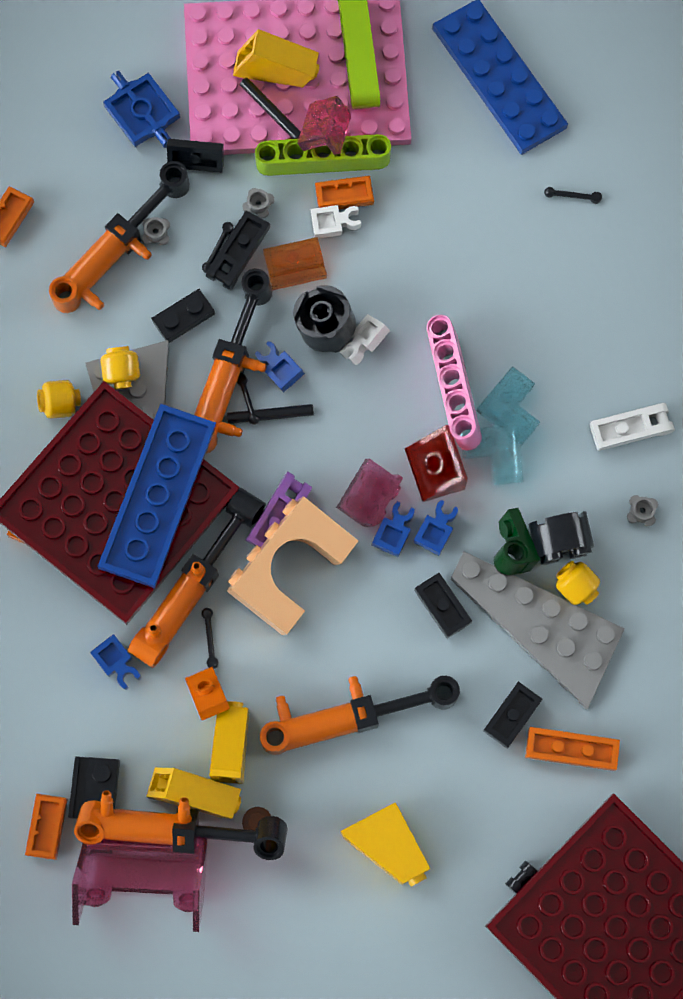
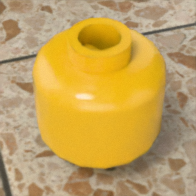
(120, 367)
(58, 399)
(577, 583)

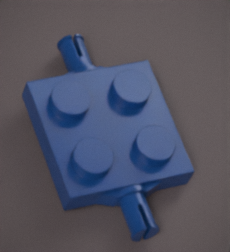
(141, 109)

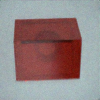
(437, 465)

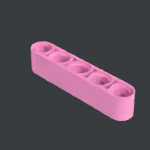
(459, 392)

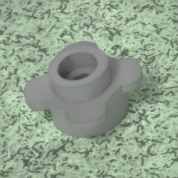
(260, 195)
(152, 224)
(647, 504)

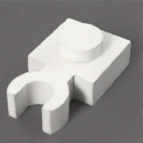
(329, 221)
(366, 337)

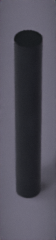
(270, 108)
(272, 413)

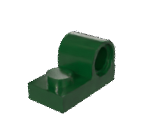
(517, 544)

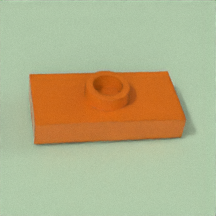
(345, 192)
(13, 210)
(207, 693)
(46, 826)

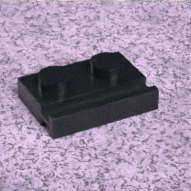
(90, 779)

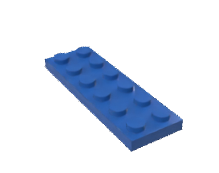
(499, 76)
(157, 496)

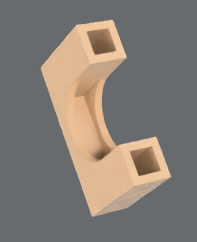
(255, 584)

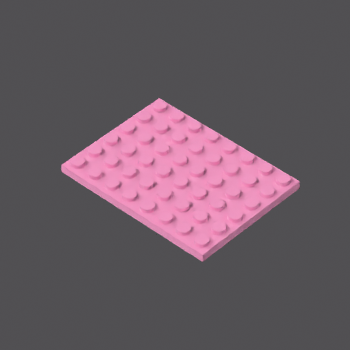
(228, 115)

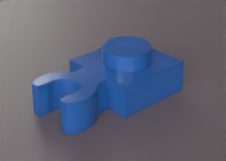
(280, 367)
(434, 531)
(392, 533)
(113, 658)

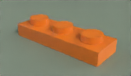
(572, 748)

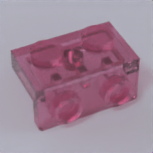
(325, 125)
(370, 494)

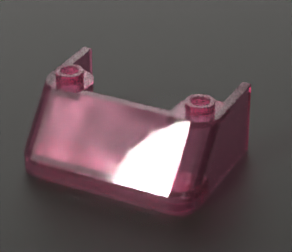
(139, 869)

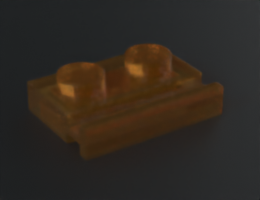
(295, 263)

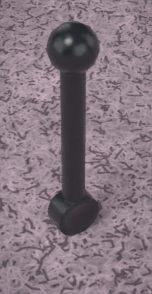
(595, 197)
(227, 229)
(253, 418)
(211, 661)

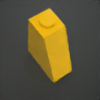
(276, 61)
(230, 744)
(203, 793)
(389, 844)

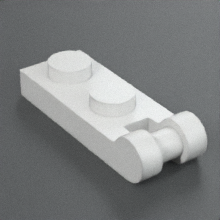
(631, 426)

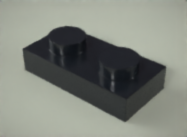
(196, 154)
(183, 316)
(443, 605)
(512, 715)

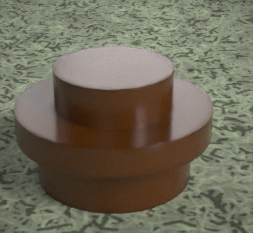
(253, 816)

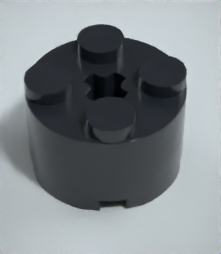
(324, 319)
(562, 536)

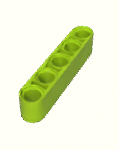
(359, 54)
(311, 163)

